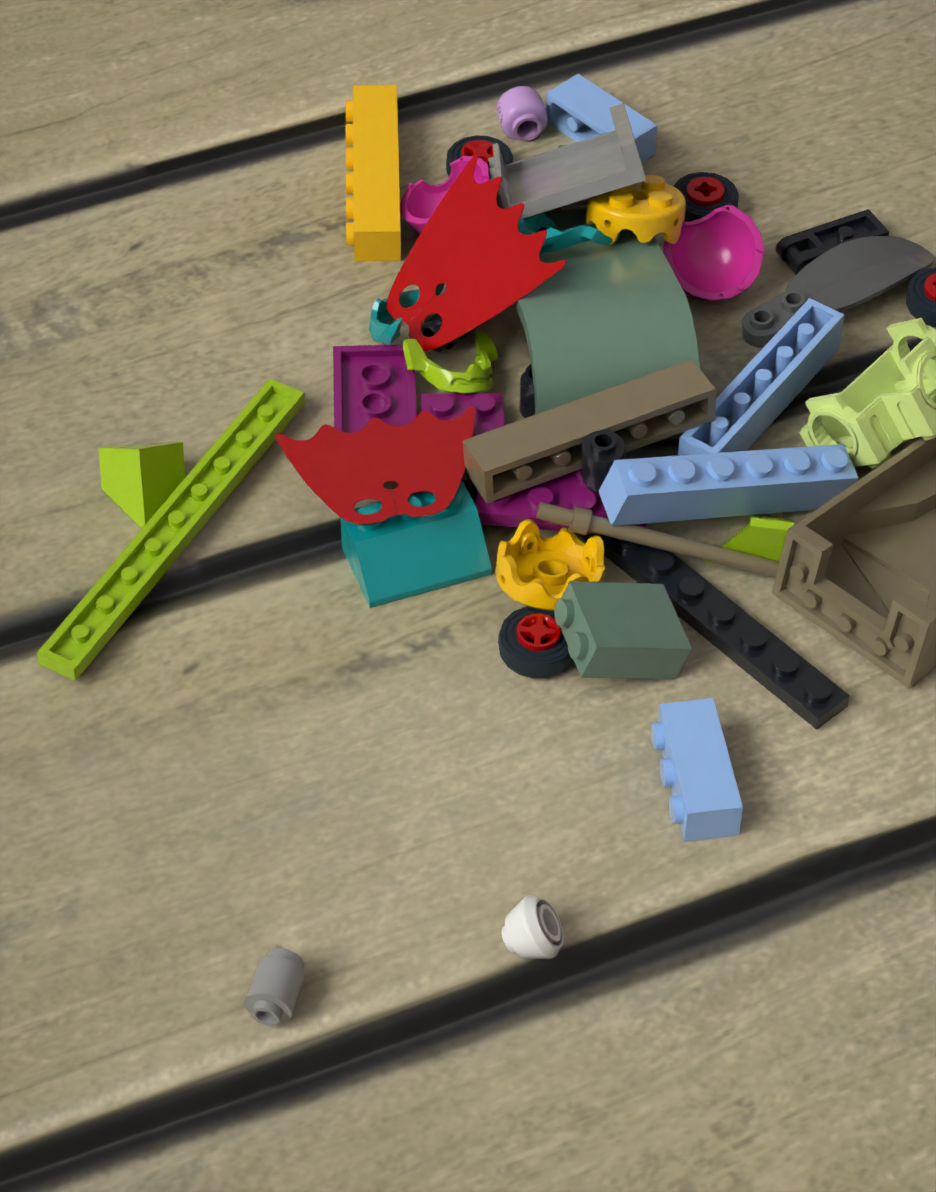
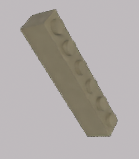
(551, 441)

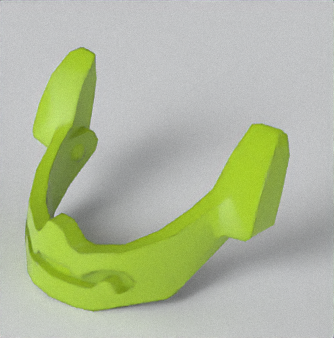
(476, 378)

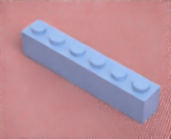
(768, 382)
(725, 484)

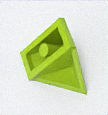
(141, 476)
(761, 537)

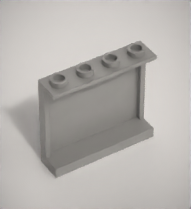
(570, 171)

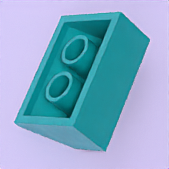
(416, 553)

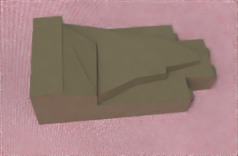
(870, 565)

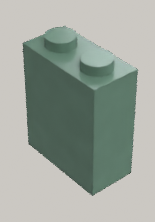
(622, 630)

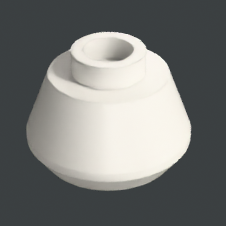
(533, 929)

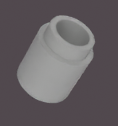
(275, 987)

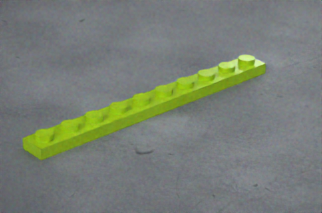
(169, 531)

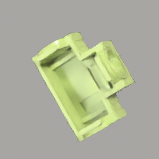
(884, 403)

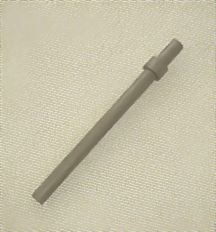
(581, 520)

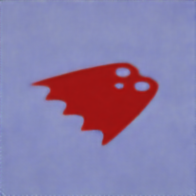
(478, 257)
(355, 465)

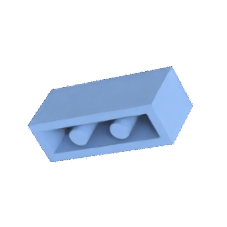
(584, 112)
(697, 770)

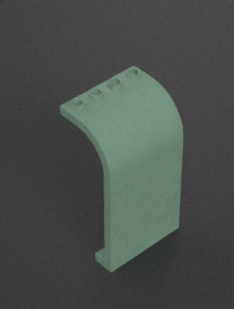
(604, 317)

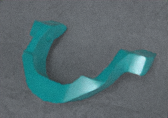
(558, 240)
(380, 315)

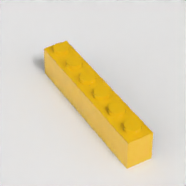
(374, 174)

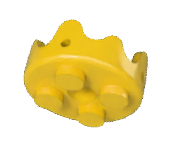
(642, 207)
(539, 568)

